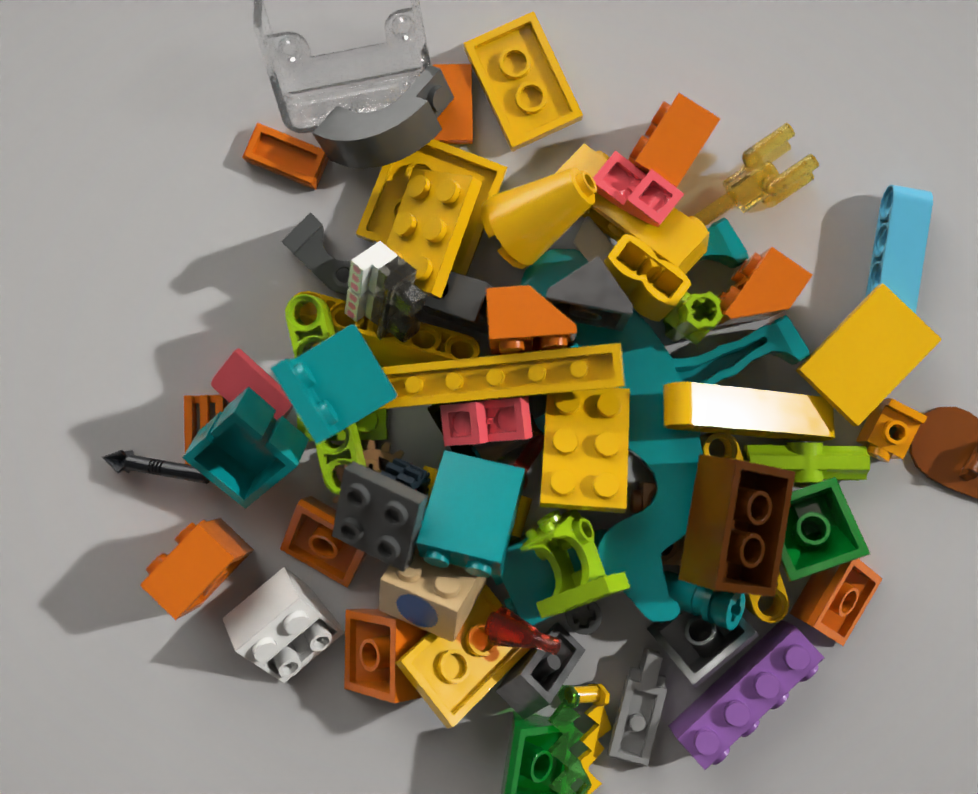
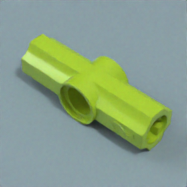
(693, 317)
(812, 460)

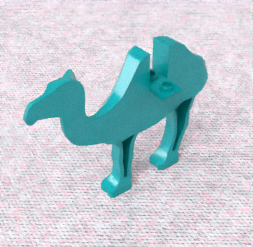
(669, 454)

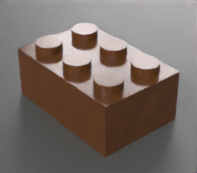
(736, 526)

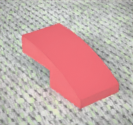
(635, 192)
(486, 421)

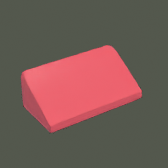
(243, 372)

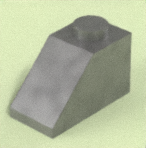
(540, 675)

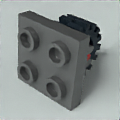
(382, 510)

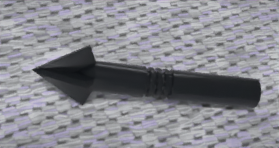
(128, 462)

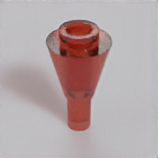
(510, 630)

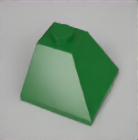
(820, 531)

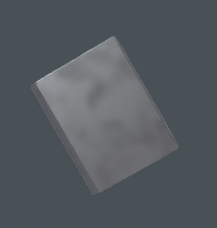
(592, 297)
(700, 646)

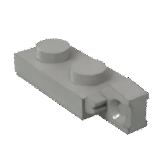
(639, 711)

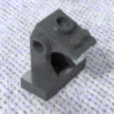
(307, 245)

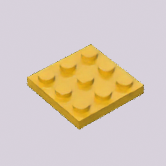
(440, 157)

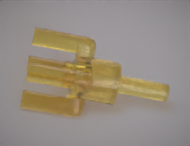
(759, 178)

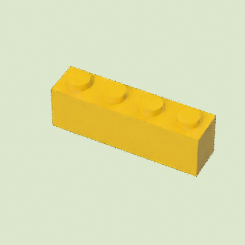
(677, 239)

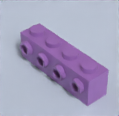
(746, 693)

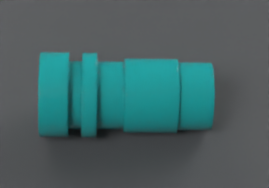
(714, 606)

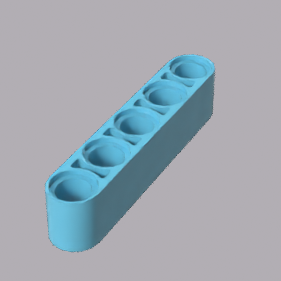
(901, 242)

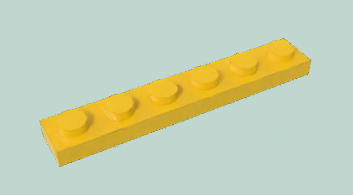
(507, 375)

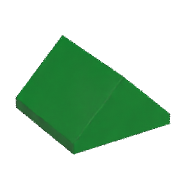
(528, 762)

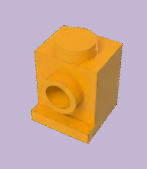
(876, 430)

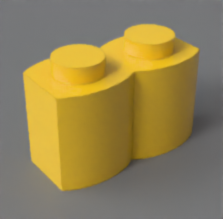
(648, 282)

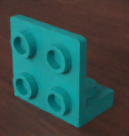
(334, 383)

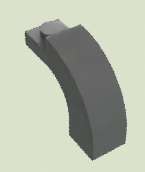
(388, 133)

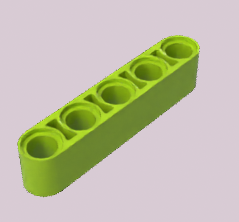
(302, 339)

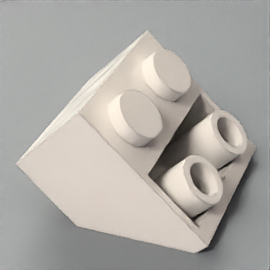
(281, 626)

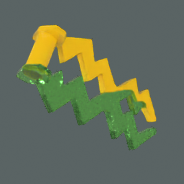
(561, 719)

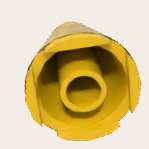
(537, 214)

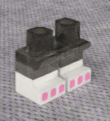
(384, 292)

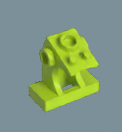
(572, 589)

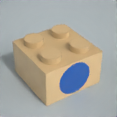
(430, 596)

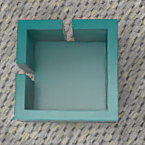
(246, 448)

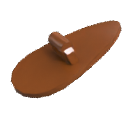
(948, 449)

